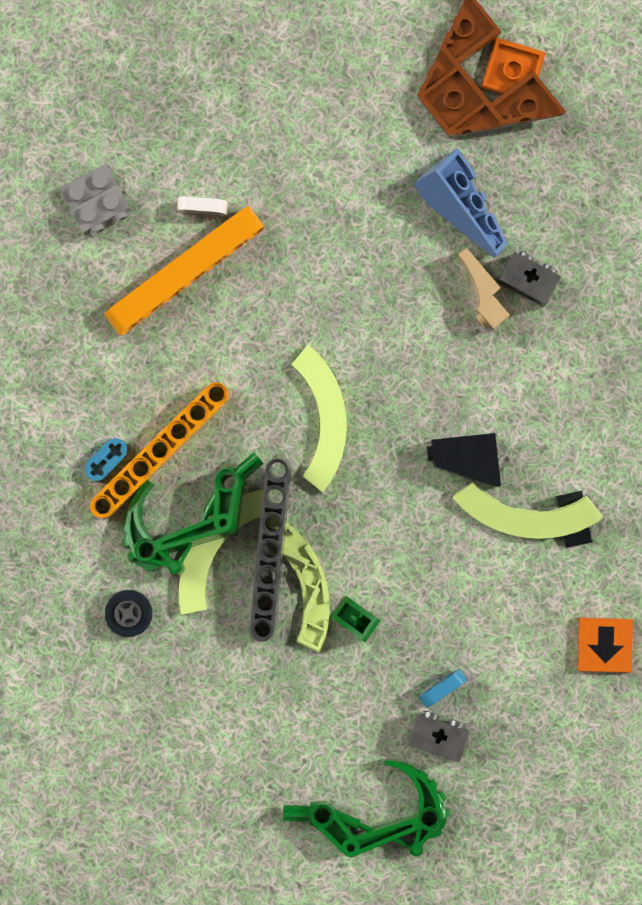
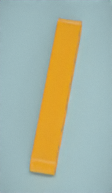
(184, 270)
(147, 455)

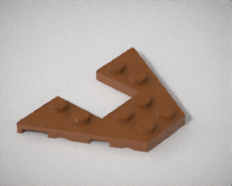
(458, 101)

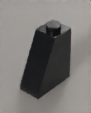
(468, 457)

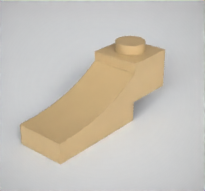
(489, 311)

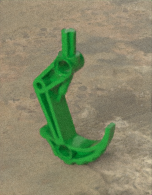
(223, 503)
(356, 843)

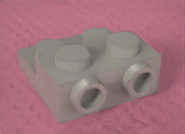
(95, 200)

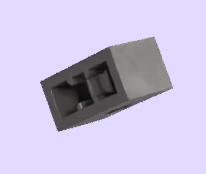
(515, 280)
(449, 747)

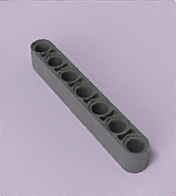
(265, 561)

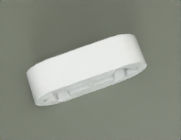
(202, 206)

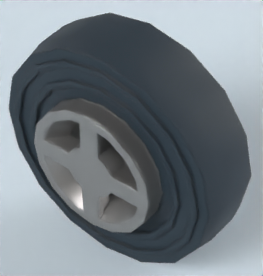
(116, 614)

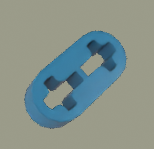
(102, 455)
(442, 688)

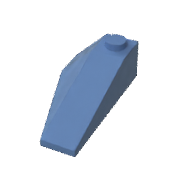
(452, 194)

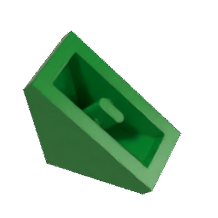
(355, 619)

